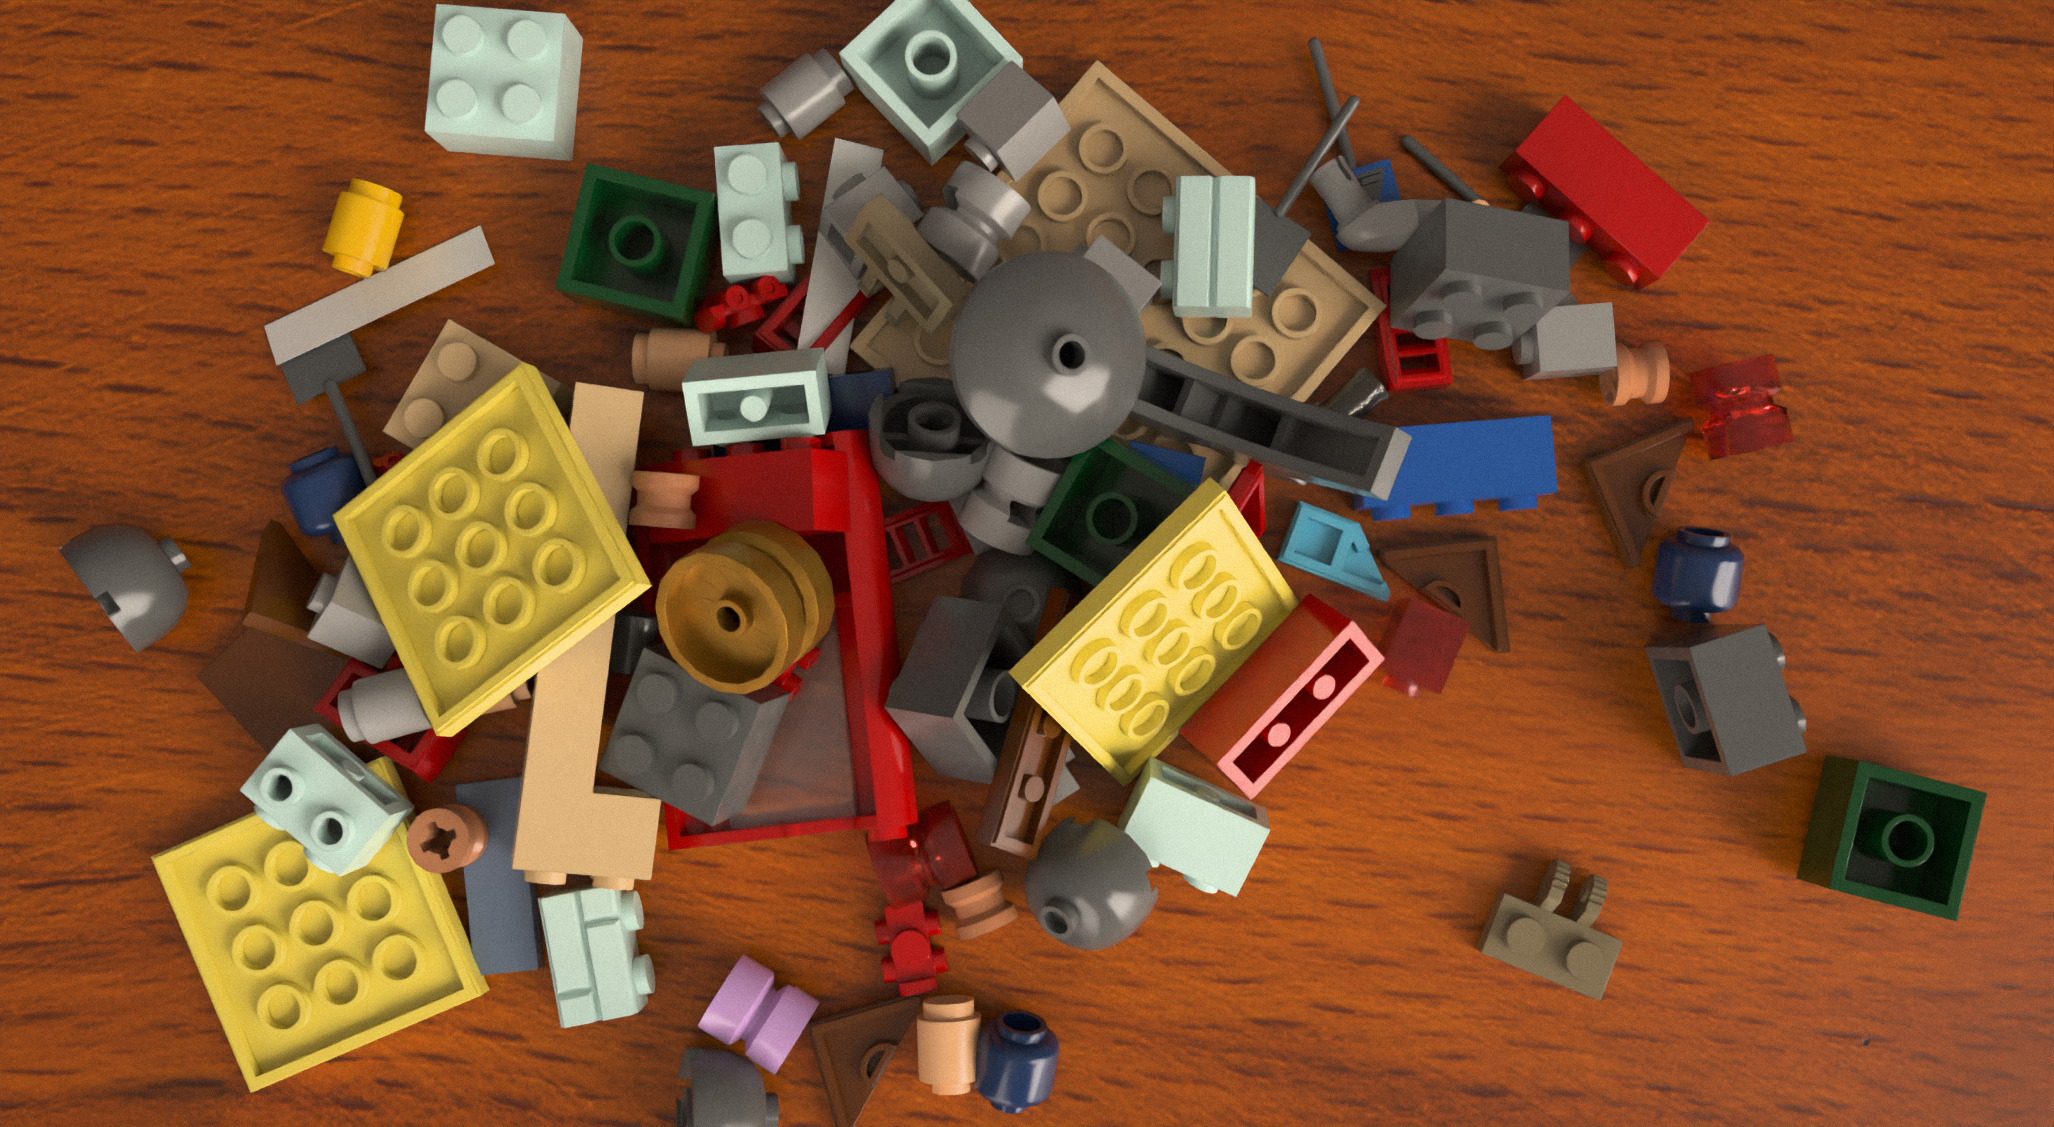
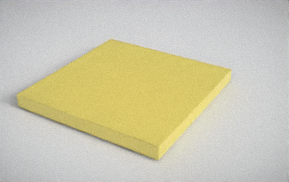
(489, 550)
(1159, 634)
(312, 957)

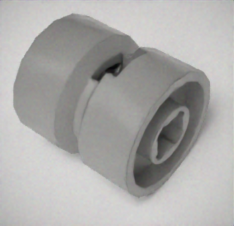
(973, 220)
(1010, 499)

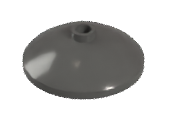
(1010, 345)

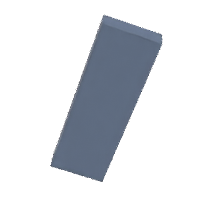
(499, 901)

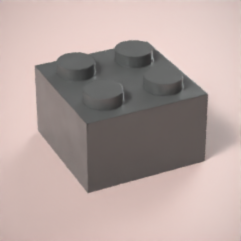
(1479, 274)
(957, 686)
(1728, 698)
(689, 740)

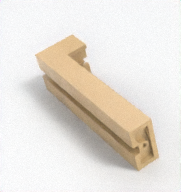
(561, 815)

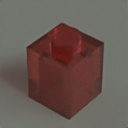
(1419, 647)

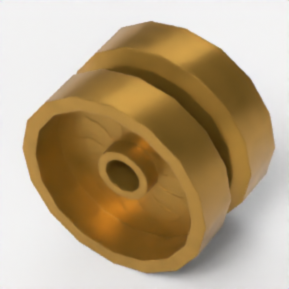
(745, 606)

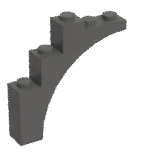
(1249, 423)

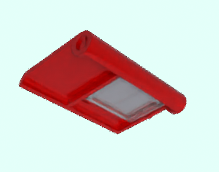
(836, 748)

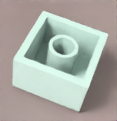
(924, 66)
(504, 82)

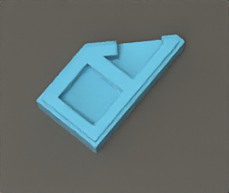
(1331, 550)

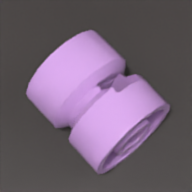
(758, 1014)

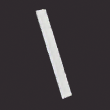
(830, 281)
(379, 295)

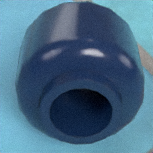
(320, 488)
(1697, 573)
(1016, 1061)

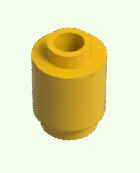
(364, 228)

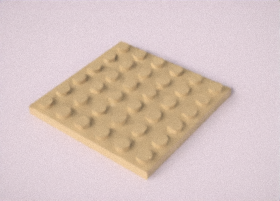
(1112, 183)

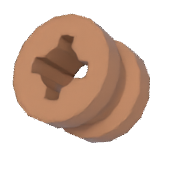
(1639, 374)
(664, 500)
(464, 833)
(980, 904)

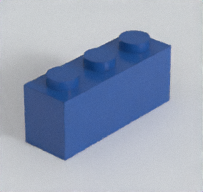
(1469, 464)

